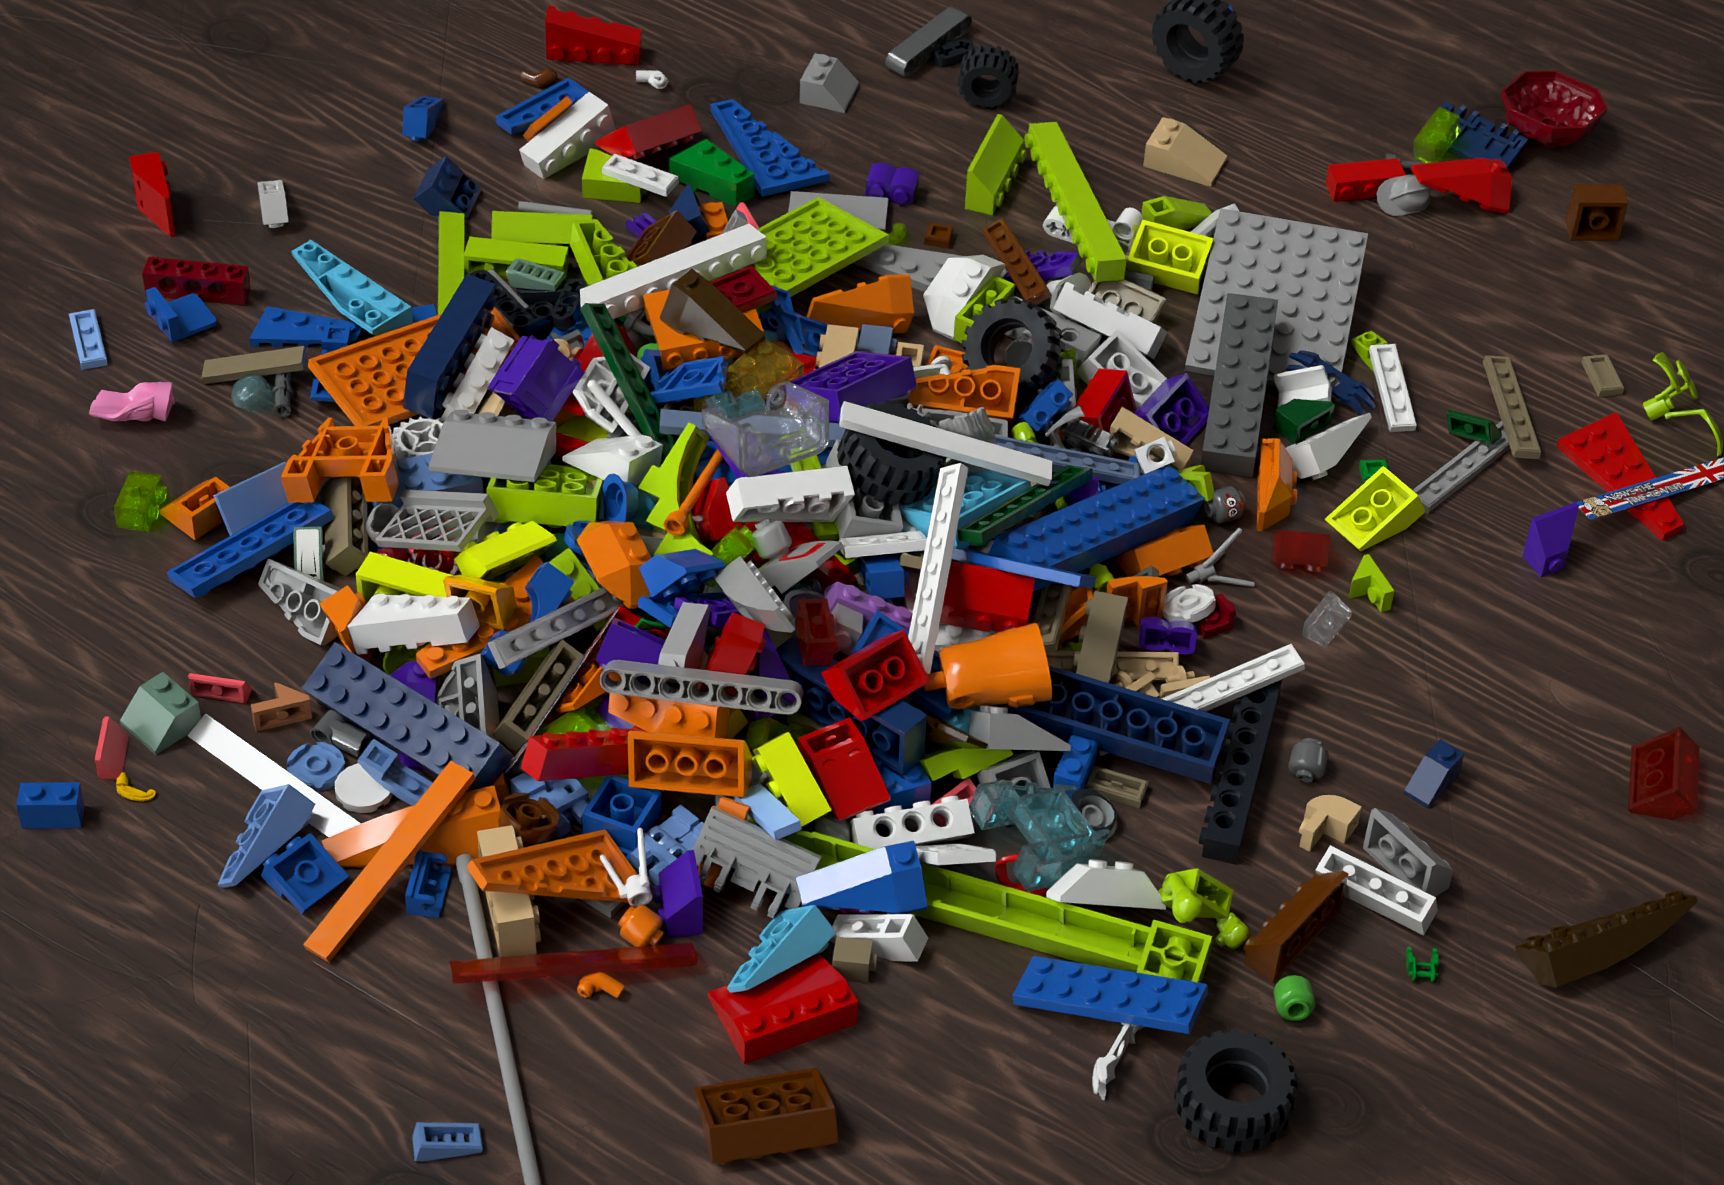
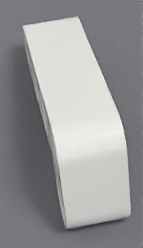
(1124, 228)

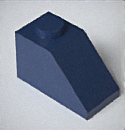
(691, 210)
(1435, 773)

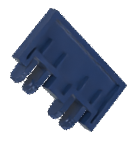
(1479, 141)

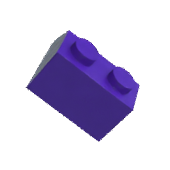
(680, 897)

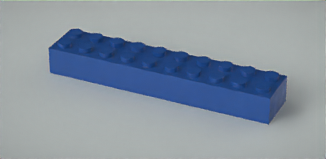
(1104, 524)

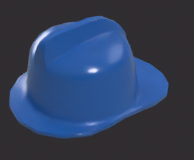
(619, 499)

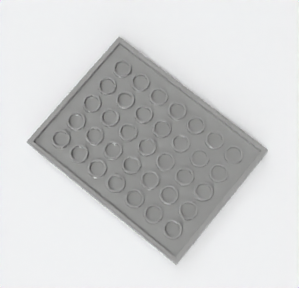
(1300, 264)

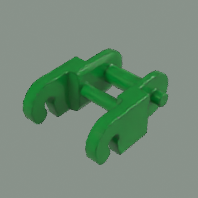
(1411, 965)

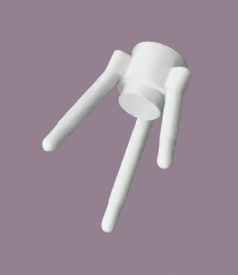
(637, 886)

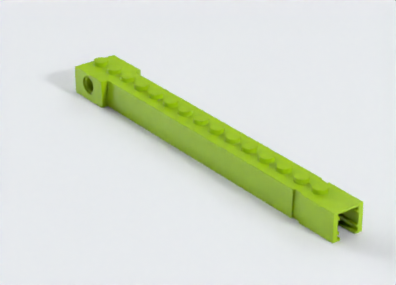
(1040, 921)

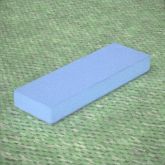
(88, 339)
(769, 812)

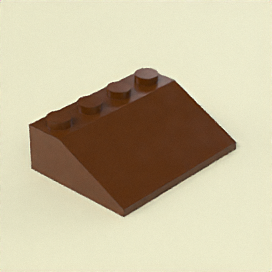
(766, 1115)

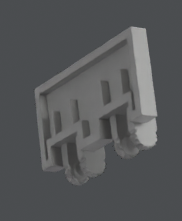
(754, 857)

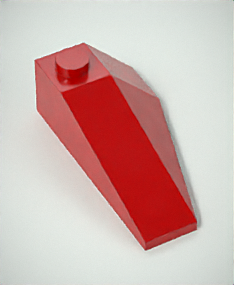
(1473, 179)

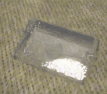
(1326, 620)

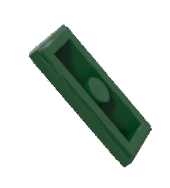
(1472, 427)

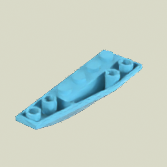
(352, 291)

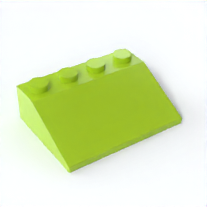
(553, 499)

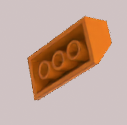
(689, 763)

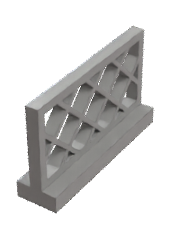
(437, 507)

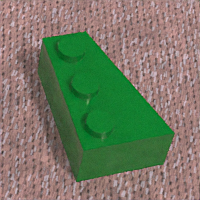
(713, 171)

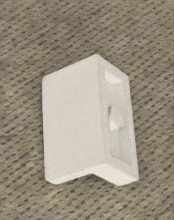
(1303, 384)

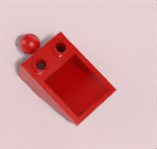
(153, 190)

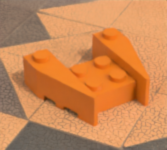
(344, 452)

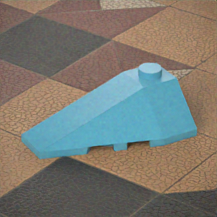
(785, 942)

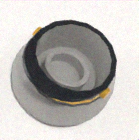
(1096, 810)

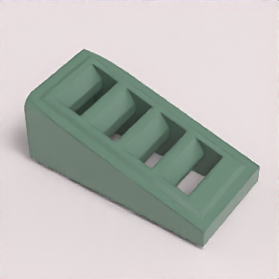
(533, 276)

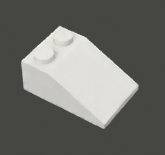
(1120, 354)
(625, 456)

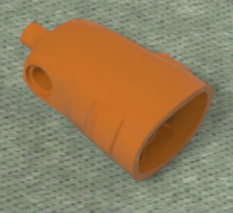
(995, 670)

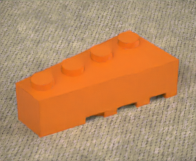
(671, 716)

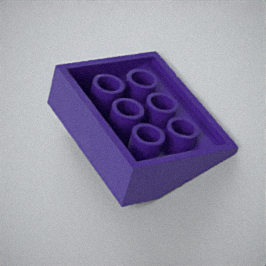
(860, 380)

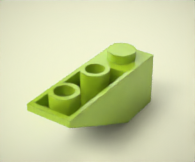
(1175, 212)

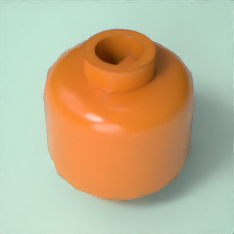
(641, 926)

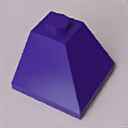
(1550, 539)

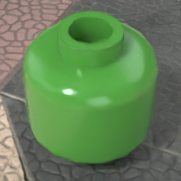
(1294, 998)

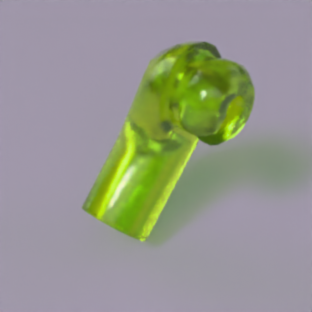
(898, 234)

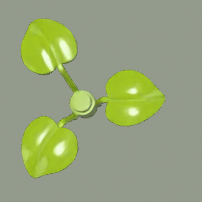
(1662, 403)

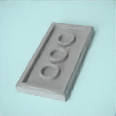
(869, 209)

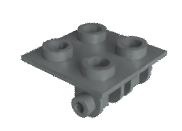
(1084, 439)

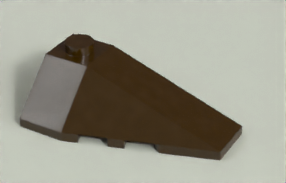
(702, 310)

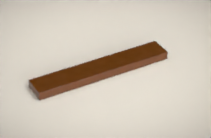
(1016, 262)

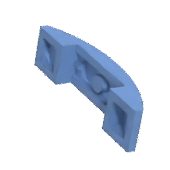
(392, 775)

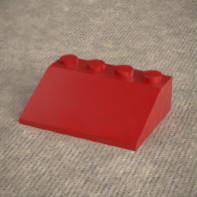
(786, 1009)

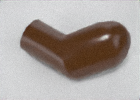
(540, 78)

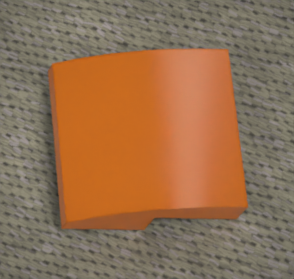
(1144, 594)

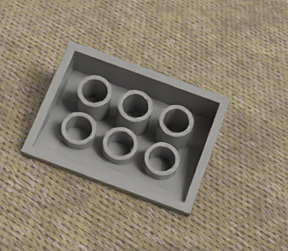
(494, 446)

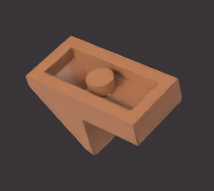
(286, 709)

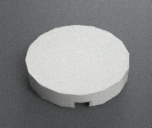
(1189, 604)
(360, 791)

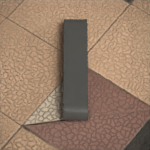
(920, 46)

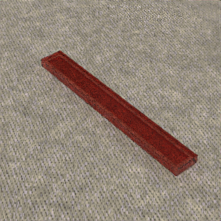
(572, 963)

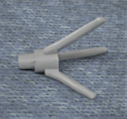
(1207, 572)

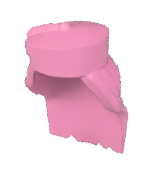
(142, 403)

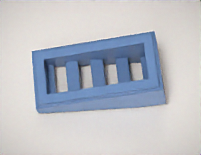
(439, 1150)

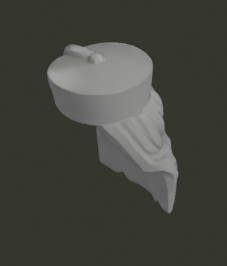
(973, 425)

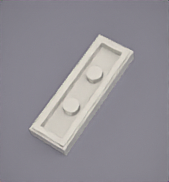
(640, 175)

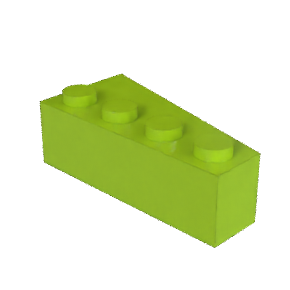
(596, 252)

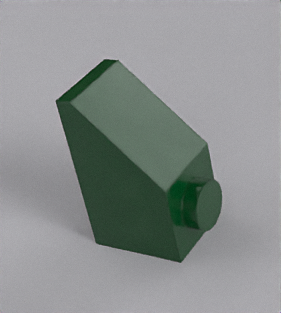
(1302, 418)

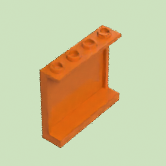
(681, 348)

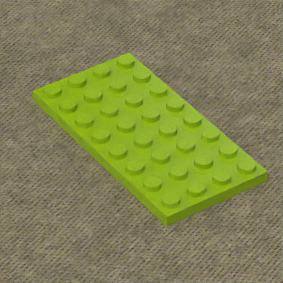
(813, 245)

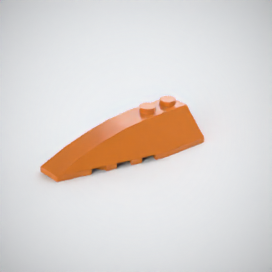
(452, 838)

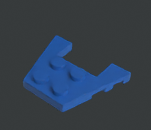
(800, 331)

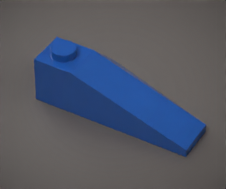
(875, 881)

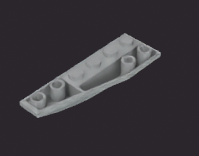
(754, 595)

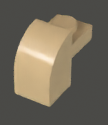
(1330, 816)

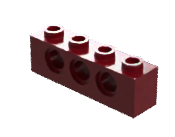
(208, 280)

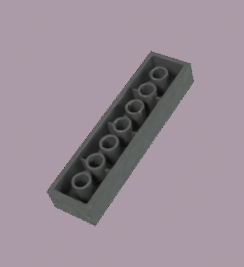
(1239, 385)

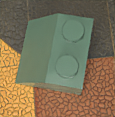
(161, 713)

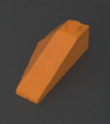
(878, 304)

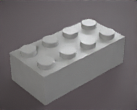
(863, 514)

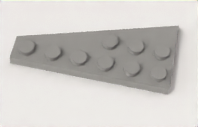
(918, 263)

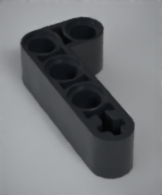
(527, 321)

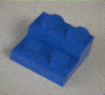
(1050, 400)
(304, 873)

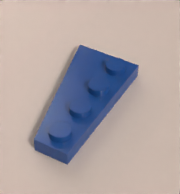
(527, 112)
(289, 326)

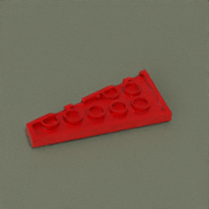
(1615, 462)

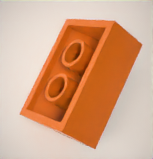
(1168, 552)

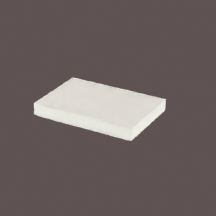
(883, 544)

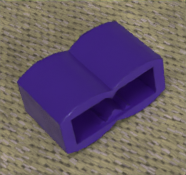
(892, 183)
(1175, 636)

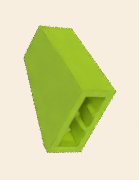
(603, 187)

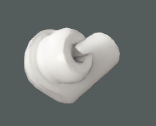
(655, 78)

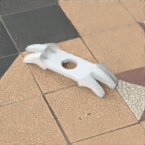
(1105, 1066)

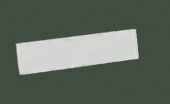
(1392, 388)

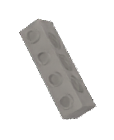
(1074, 336)

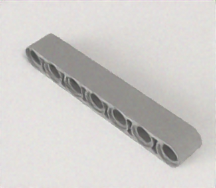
(689, 693)

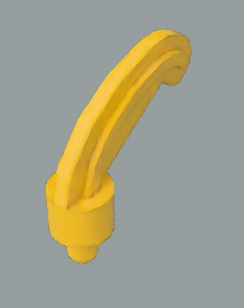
(130, 792)

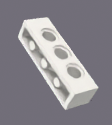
(955, 812)

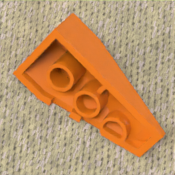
(968, 390)
(586, 682)

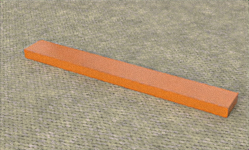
(389, 861)

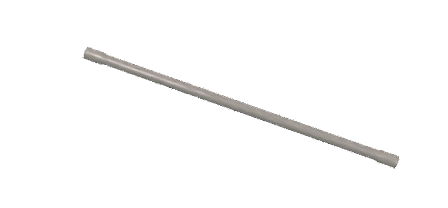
(499, 1027)

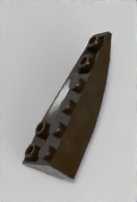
(1601, 942)

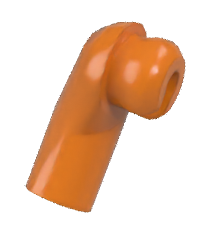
(598, 982)

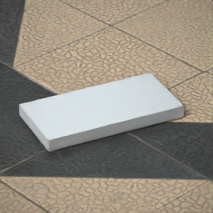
(954, 854)

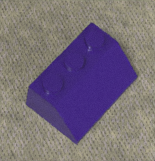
(1176, 408)

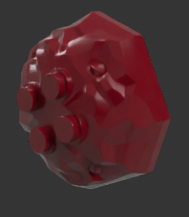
(1552, 107)

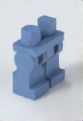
(565, 794)
(668, 841)

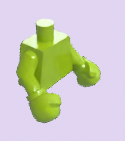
(1199, 895)

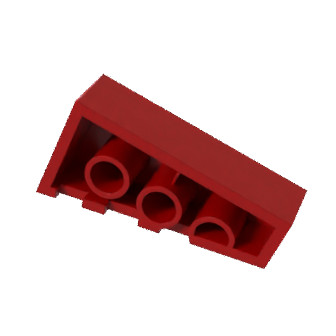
(590, 40)

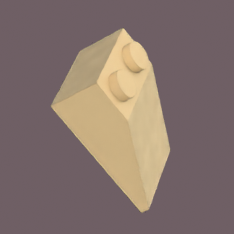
(1183, 153)

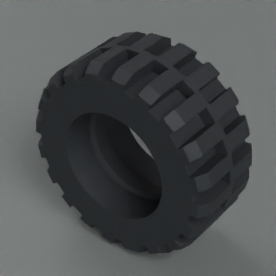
(1183, 52)
(1007, 316)
(884, 474)
(1231, 1122)

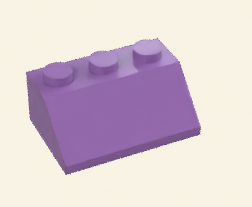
(865, 604)

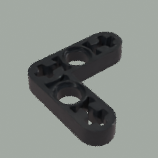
(567, 297)

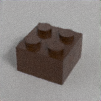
(1596, 212)

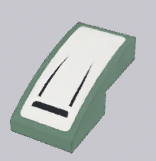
(309, 551)

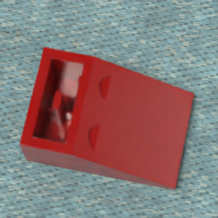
(843, 769)

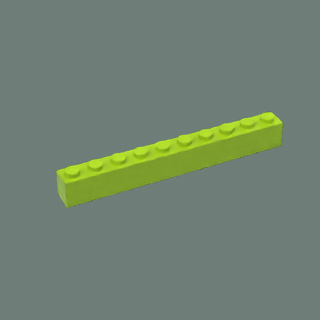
(1076, 202)

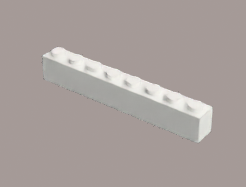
(708, 258)

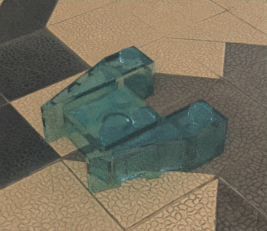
(1049, 822)

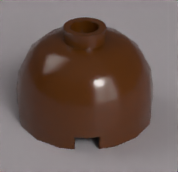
(530, 818)

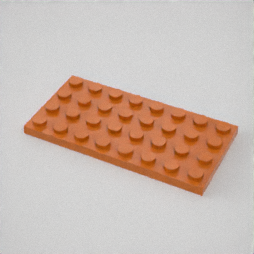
(372, 374)

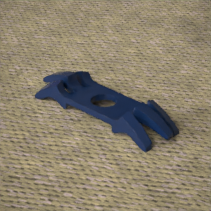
(1347, 390)

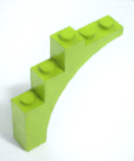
(670, 487)

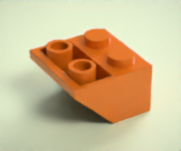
(196, 509)

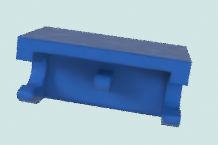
(427, 885)

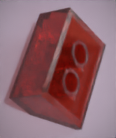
(1664, 776)

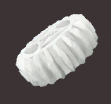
(416, 437)

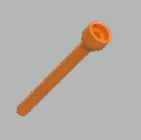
(678, 520)

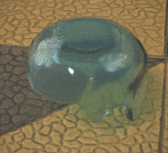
(251, 393)

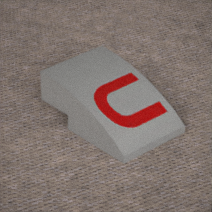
(798, 563)

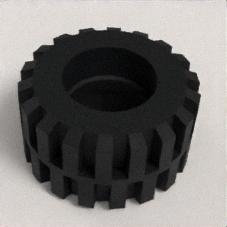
(988, 62)

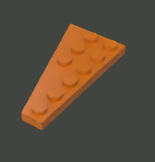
(439, 659)
(556, 869)

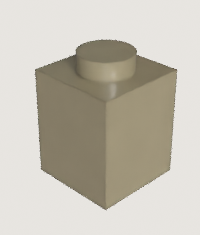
(854, 959)

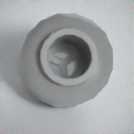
(771, 539)

